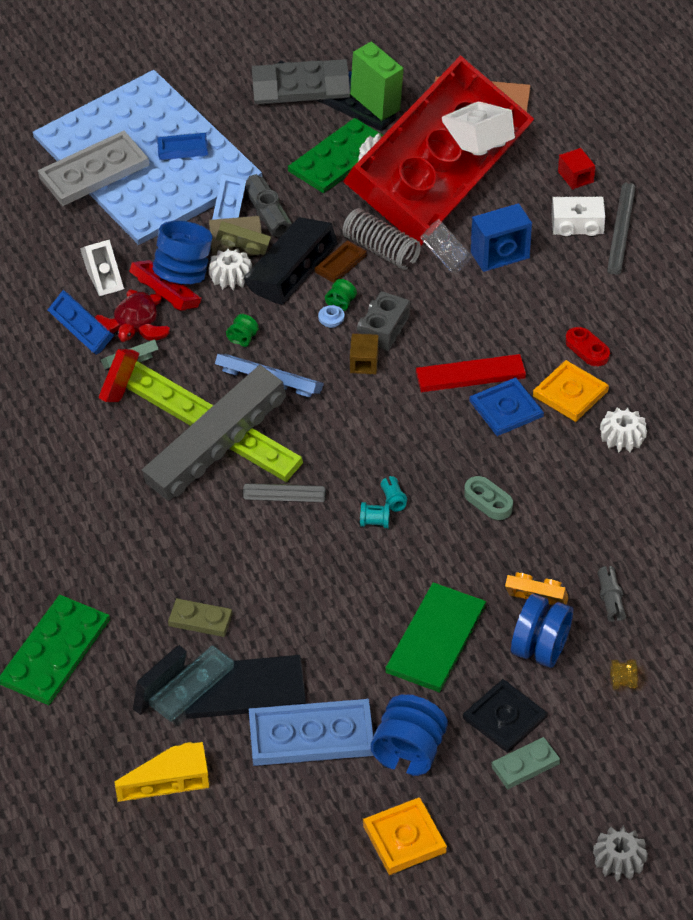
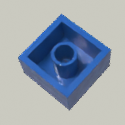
(501, 237)

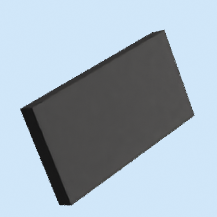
(252, 685)

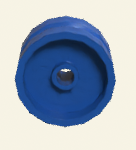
(542, 630)

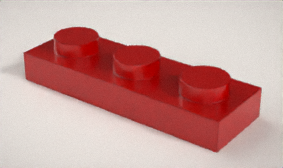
(177, 294)

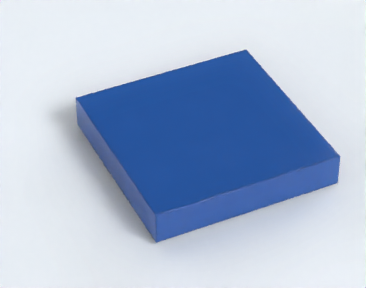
(506, 406)

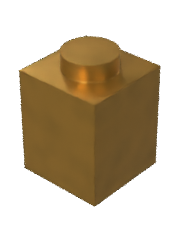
(364, 354)

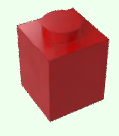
(576, 168)

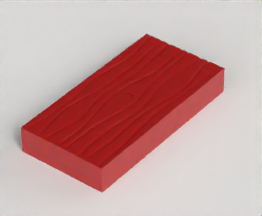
(417, 165)

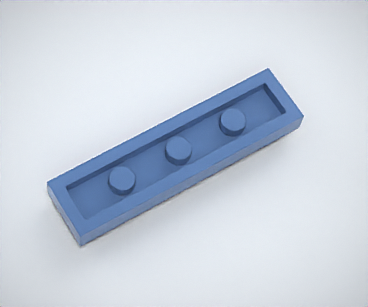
(303, 385)

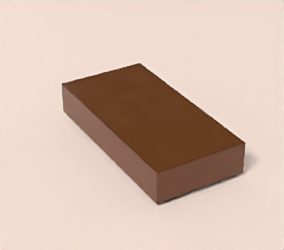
(340, 261)

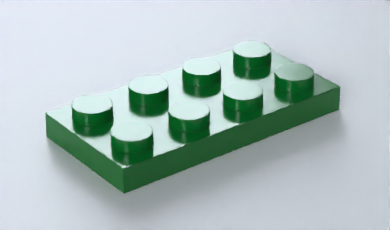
(333, 157)
(54, 649)

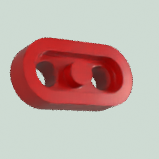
(587, 345)

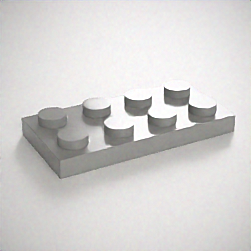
(93, 168)

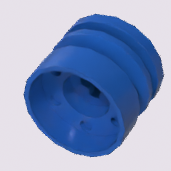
(182, 252)
(409, 731)

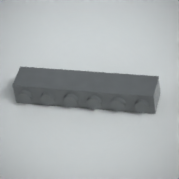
(214, 433)

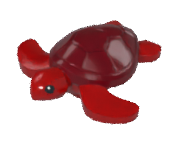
(136, 315)

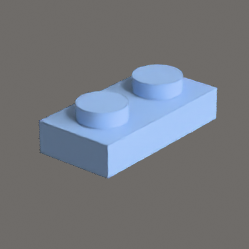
(229, 198)

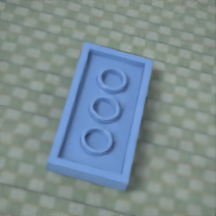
(311, 732)

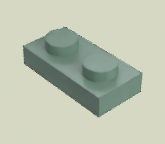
(144, 350)
(525, 763)

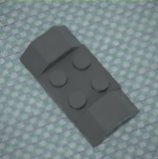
(300, 81)

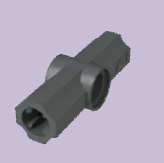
(267, 205)

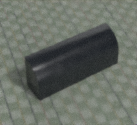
(291, 259)

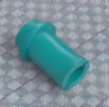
(394, 494)

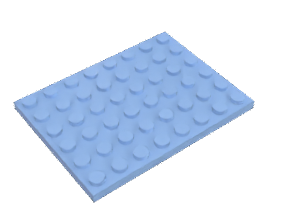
(165, 188)

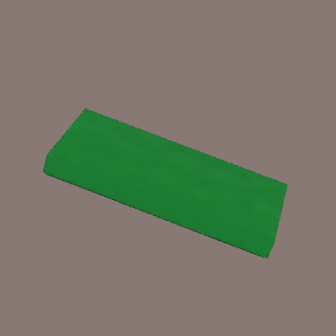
(435, 637)

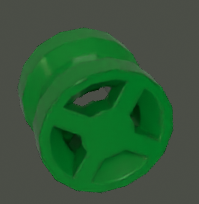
(341, 294)
(242, 330)

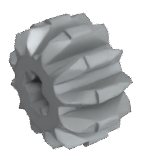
(628, 861)

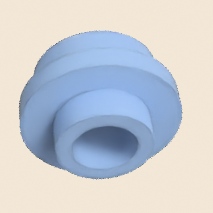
(331, 320)

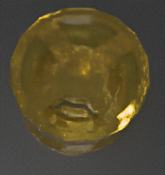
(623, 674)

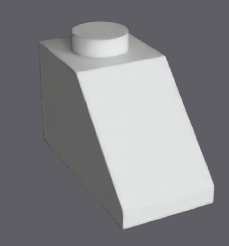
(102, 267)

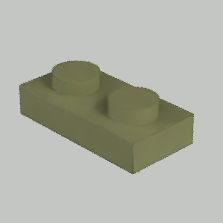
(251, 241)
(200, 617)

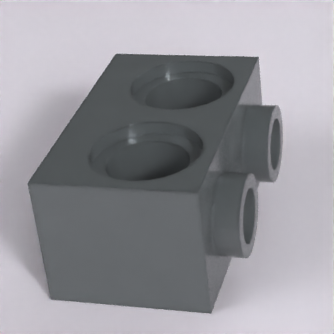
(385, 318)

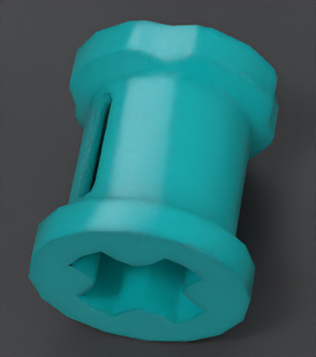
(375, 515)

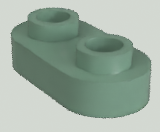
(491, 497)

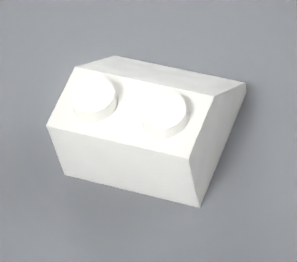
(480, 127)

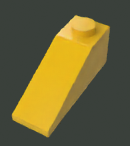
(172, 771)

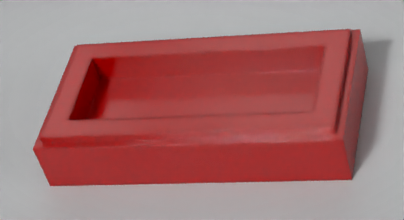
(118, 375)

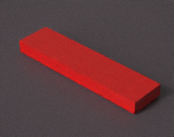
(470, 373)

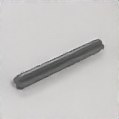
(621, 229)

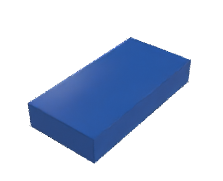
(182, 146)

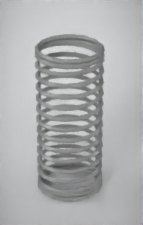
(402, 250)

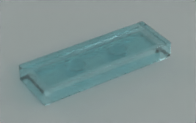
(191, 683)

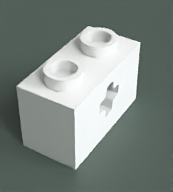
(578, 215)

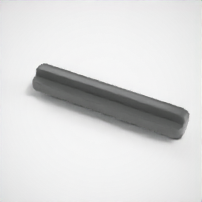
(284, 492)

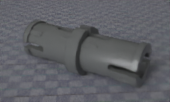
(611, 593)

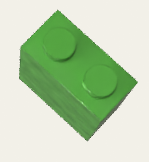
(376, 81)

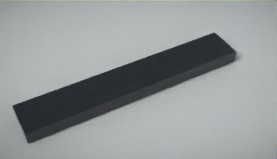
(355, 109)

